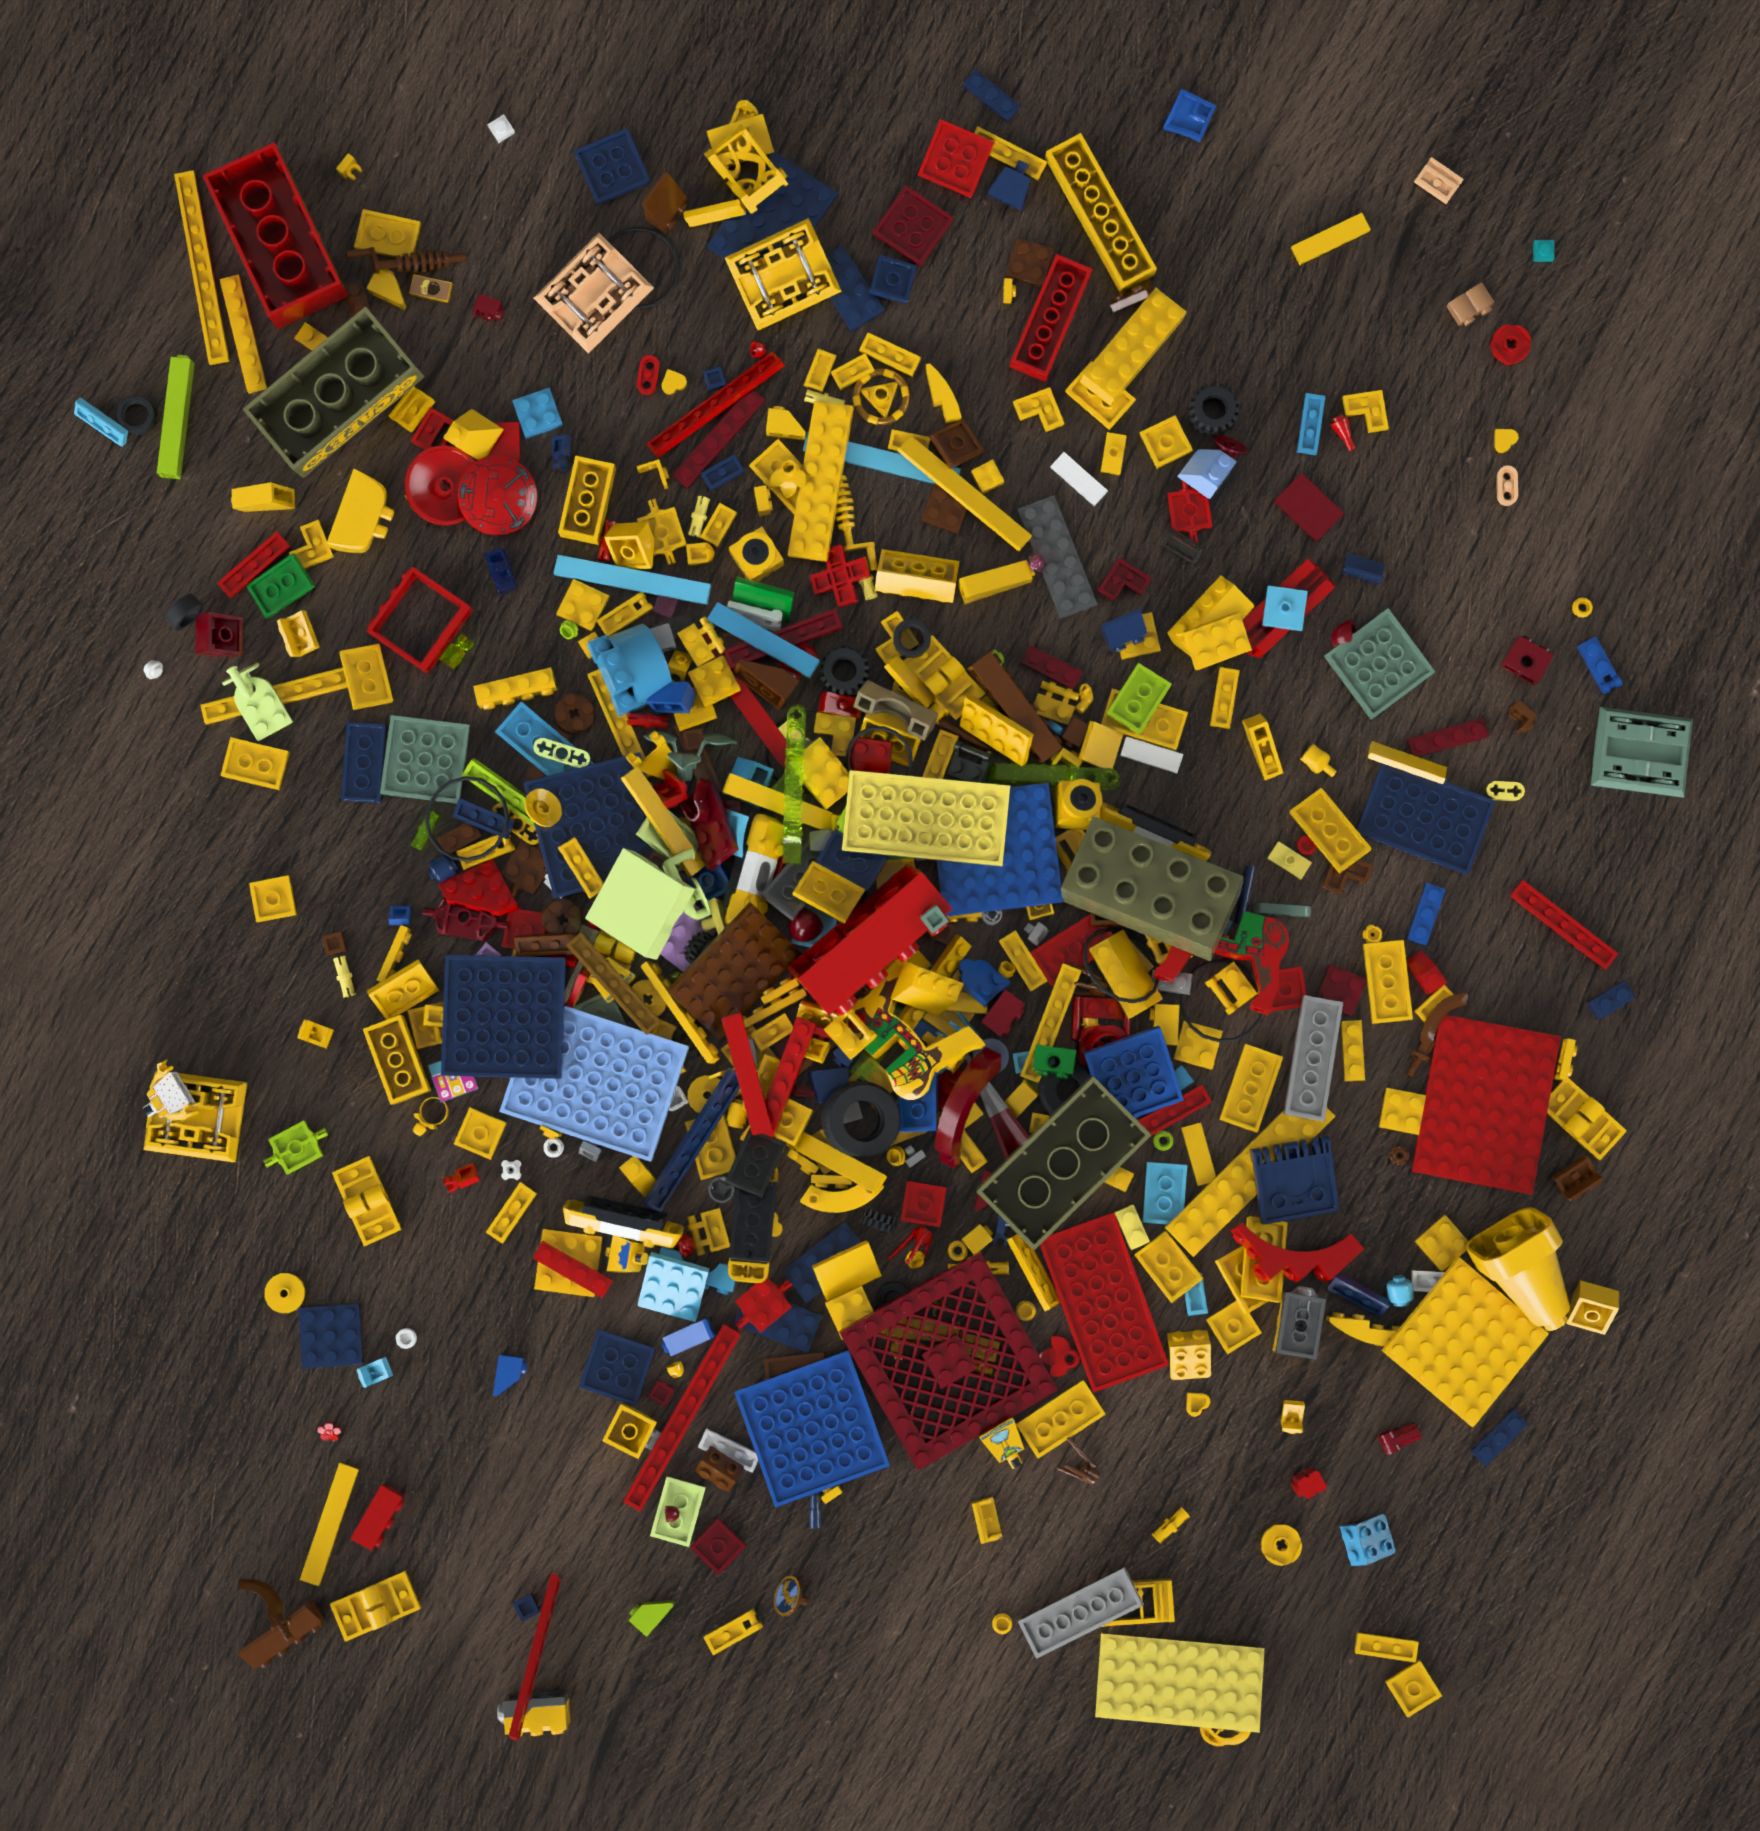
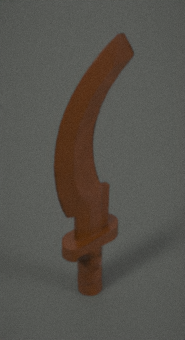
(1431, 1026)
(273, 1604)

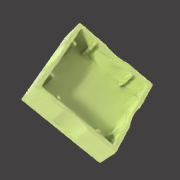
(639, 904)

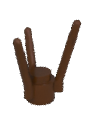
(1093, 989)
(1085, 1473)

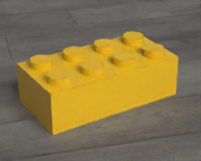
(587, 500)
(397, 1059)

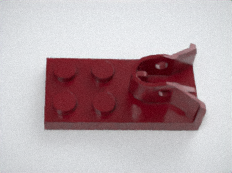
(710, 824)

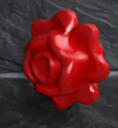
(685, 1245)

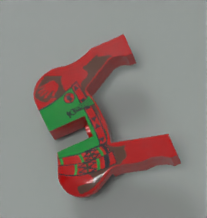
(1258, 940)

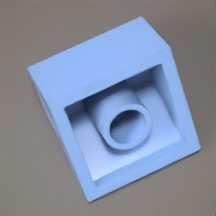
(1207, 470)

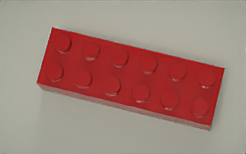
(1051, 318)

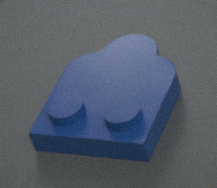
(981, 980)

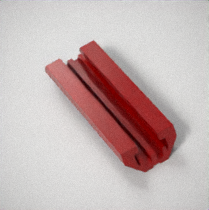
(1307, 578)

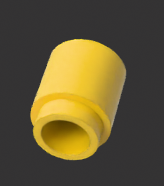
(735, 1116)

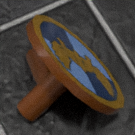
(789, 1596)

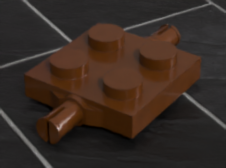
(525, 869)

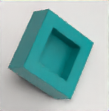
(1543, 251)

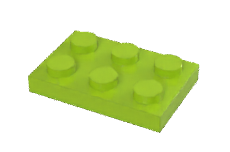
(1139, 698)

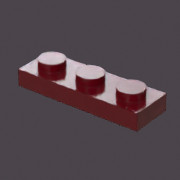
(1051, 667)

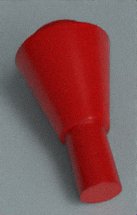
(1342, 428)

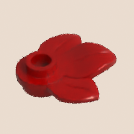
(1056, 1356)

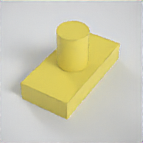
(718, 916)

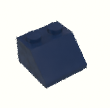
(1124, 630)

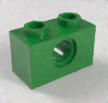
(1045, 1053)

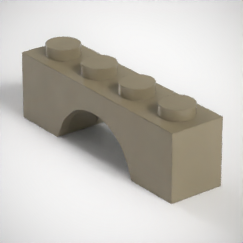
(876, 699)

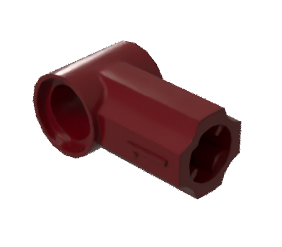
(1394, 1440)

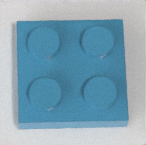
(537, 413)

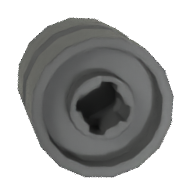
(721, 1191)

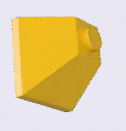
(473, 434)

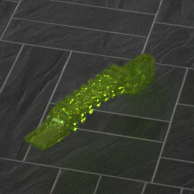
(1044, 773)
(793, 787)

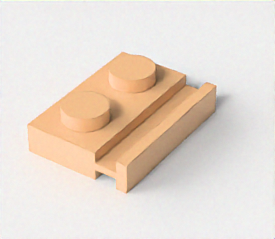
(1438, 180)

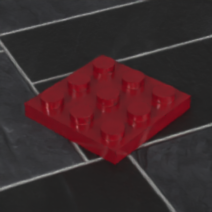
(913, 226)

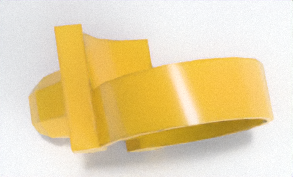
(420, 1128)

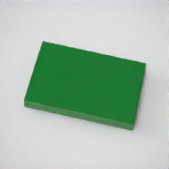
(280, 586)
(763, 596)

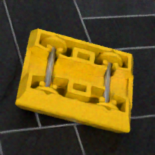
(783, 274)
(215, 1123)

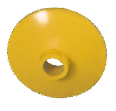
(547, 803)

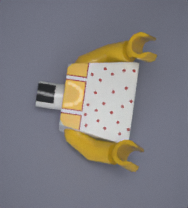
(169, 1095)

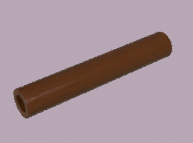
(964, 735)

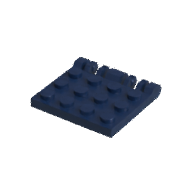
(1297, 1183)

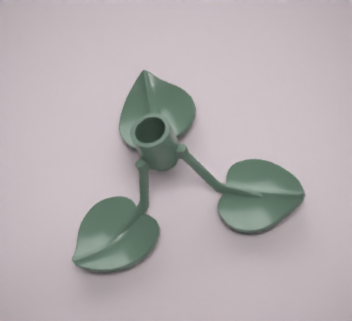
(687, 762)

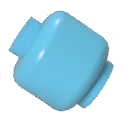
(1400, 1291)

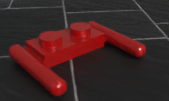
(1096, 1008)

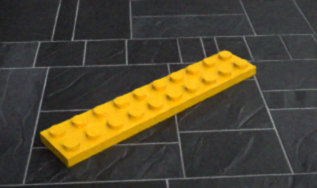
(1236, 1183)

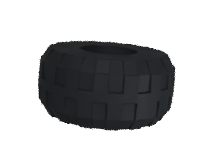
(1048, 1084)

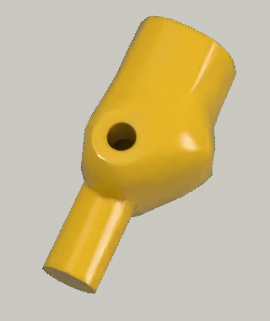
(1317, 760)

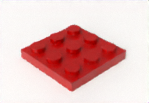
(956, 158)

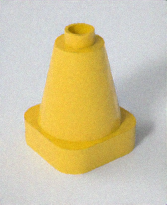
(1524, 1263)

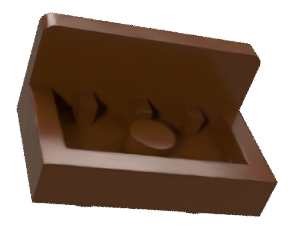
(1577, 1178)
(719, 1469)

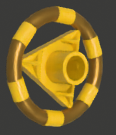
(881, 397)

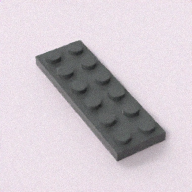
(1063, 568)

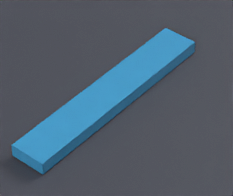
(763, 640)

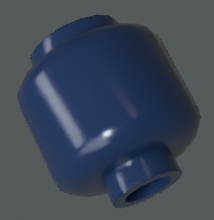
(442, 868)

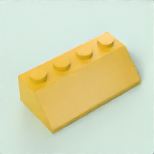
(917, 576)
(1217, 602)
(1125, 973)

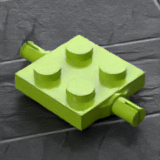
(295, 1147)

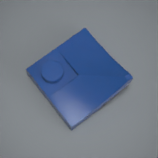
(1189, 116)

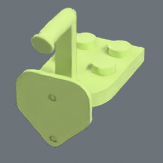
(259, 707)
(669, 868)

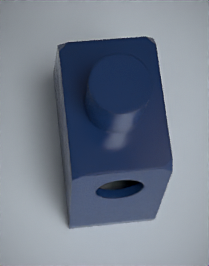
(1012, 186)
(826, 1081)

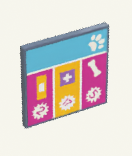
(450, 1086)

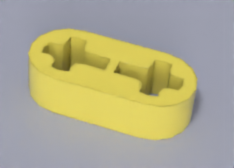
(1504, 795)

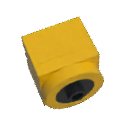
(756, 555)
(1076, 804)

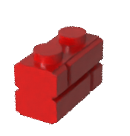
(1308, 1483)

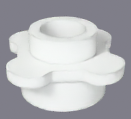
(516, 1169)

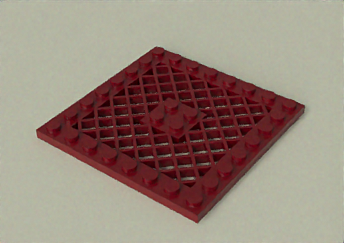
(948, 1360)

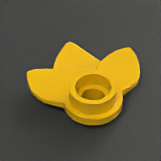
(788, 480)

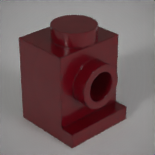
(488, 308)

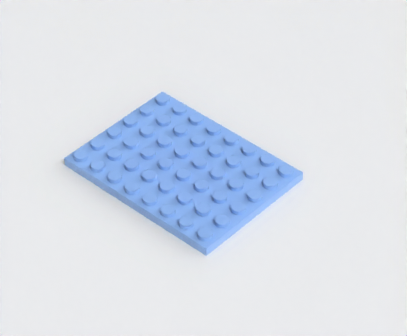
(610, 1089)

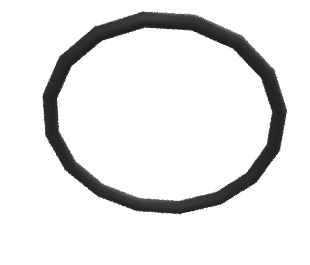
(885, 729)

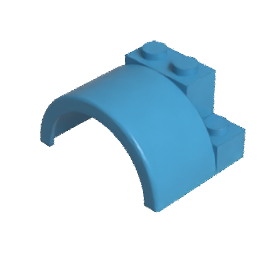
(634, 663)

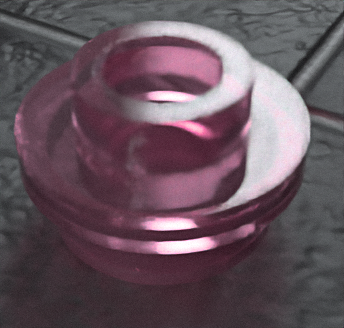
(1036, 562)

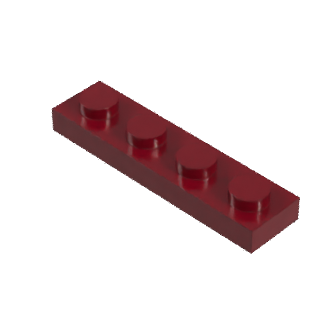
(1448, 738)

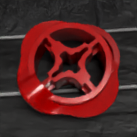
(1090, 1038)

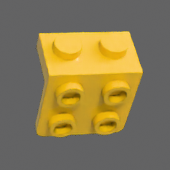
(1189, 1354)

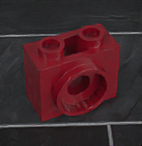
(1537, 655)

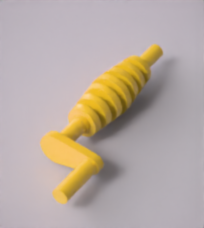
(846, 525)

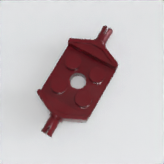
(477, 927)

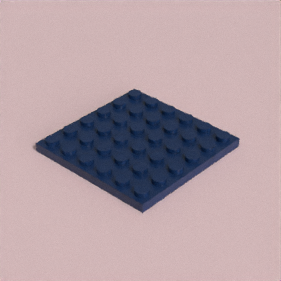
(595, 812)
(503, 1016)

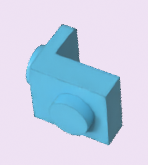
(374, 1372)

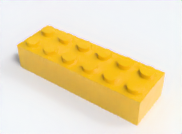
(1133, 346)

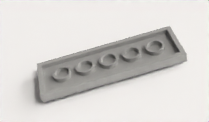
(1313, 1058)
(1080, 1612)

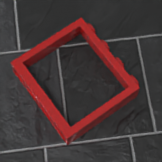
(446, 637)

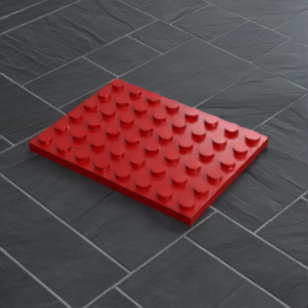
(1486, 1104)

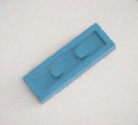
(1311, 424)

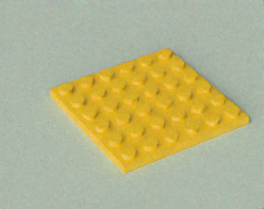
(1465, 1342)

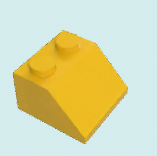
(631, 545)
(1593, 1307)
(629, 1430)

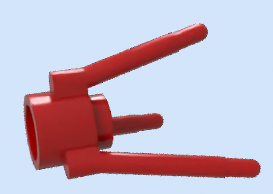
(921, 1236)

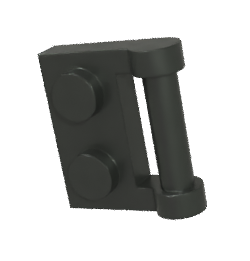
(966, 769)

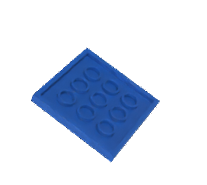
(1137, 1071)

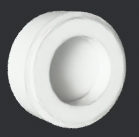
(406, 1338)

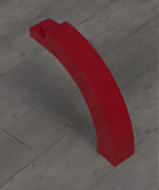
(960, 1102)

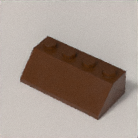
(269, 1643)

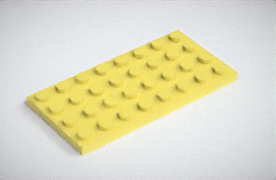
(926, 818)
(1180, 1682)

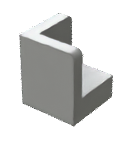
(664, 637)

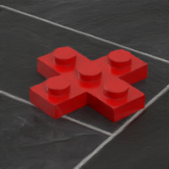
(841, 576)

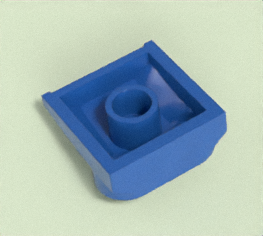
(712, 882)

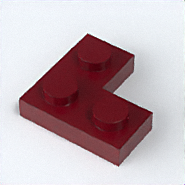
(1123, 575)

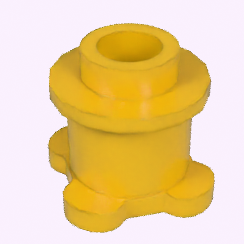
(940, 709)

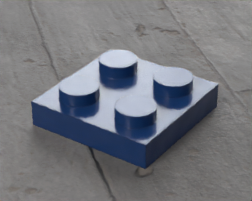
(892, 279)

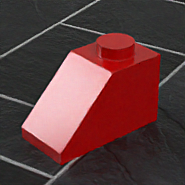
(1425, 972)

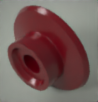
(1230, 446)

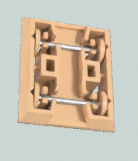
(594, 293)

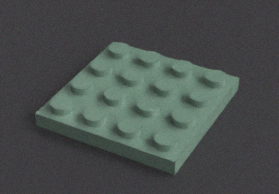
(1379, 664)
(423, 758)

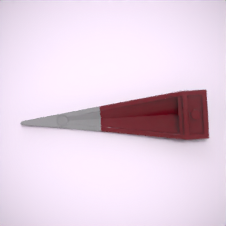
(1006, 1125)

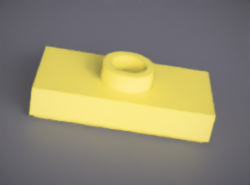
(1289, 860)

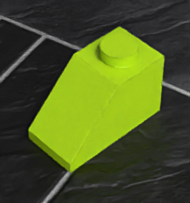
(649, 1614)

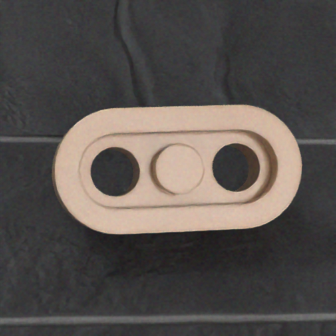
(1507, 486)

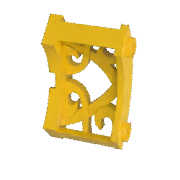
(751, 196)
(837, 1201)

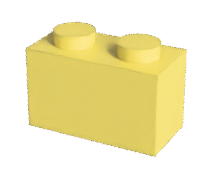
(1131, 1227)

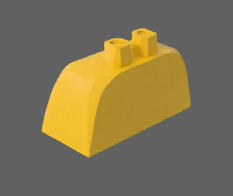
(360, 515)

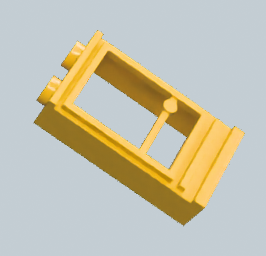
(1162, 1603)

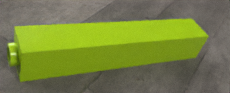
(175, 417)

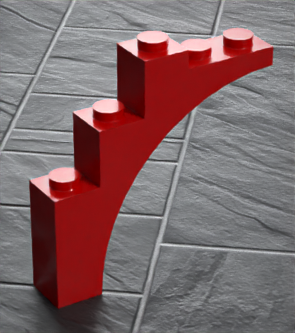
(1296, 1265)

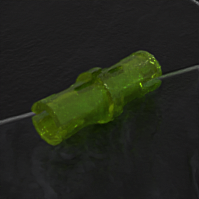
(422, 834)

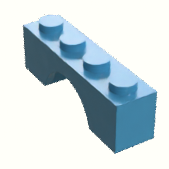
(717, 1278)

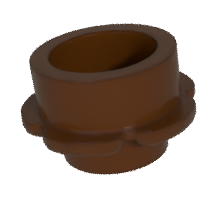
(1395, 1151)

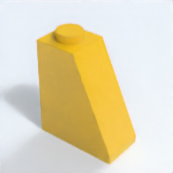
(263, 498)

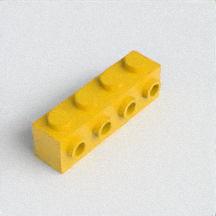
(515, 688)

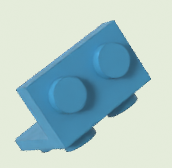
(1368, 1540)

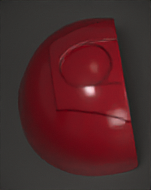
(1343, 633)
(805, 926)

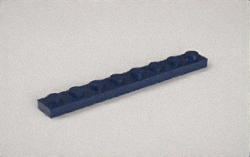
(693, 1141)

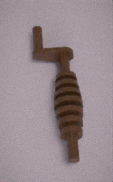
(406, 262)

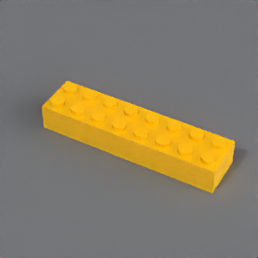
(1100, 213)

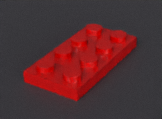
(1067, 948)

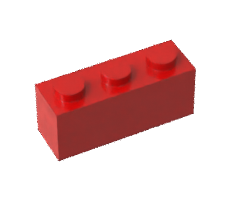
(378, 1517)

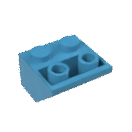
(754, 772)

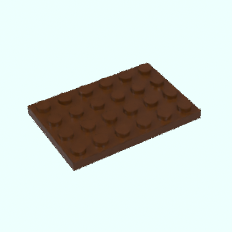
(734, 970)

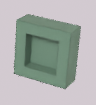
(933, 918)

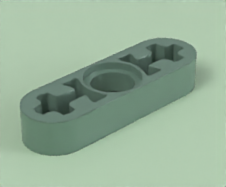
(1281, 910)

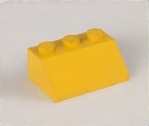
(899, 752)
(926, 989)

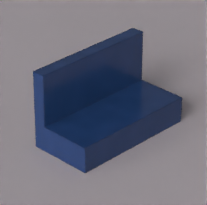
(1363, 569)

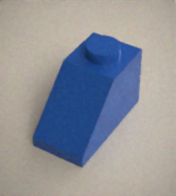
(673, 698)
(509, 1370)

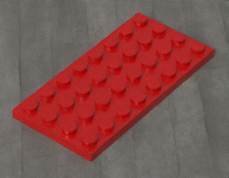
(1103, 1302)

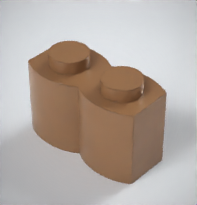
(1471, 304)

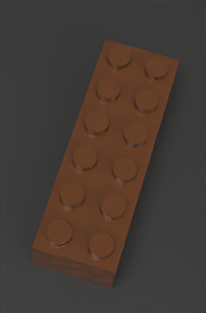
(1011, 702)

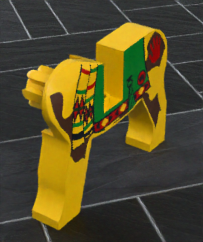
(916, 1067)

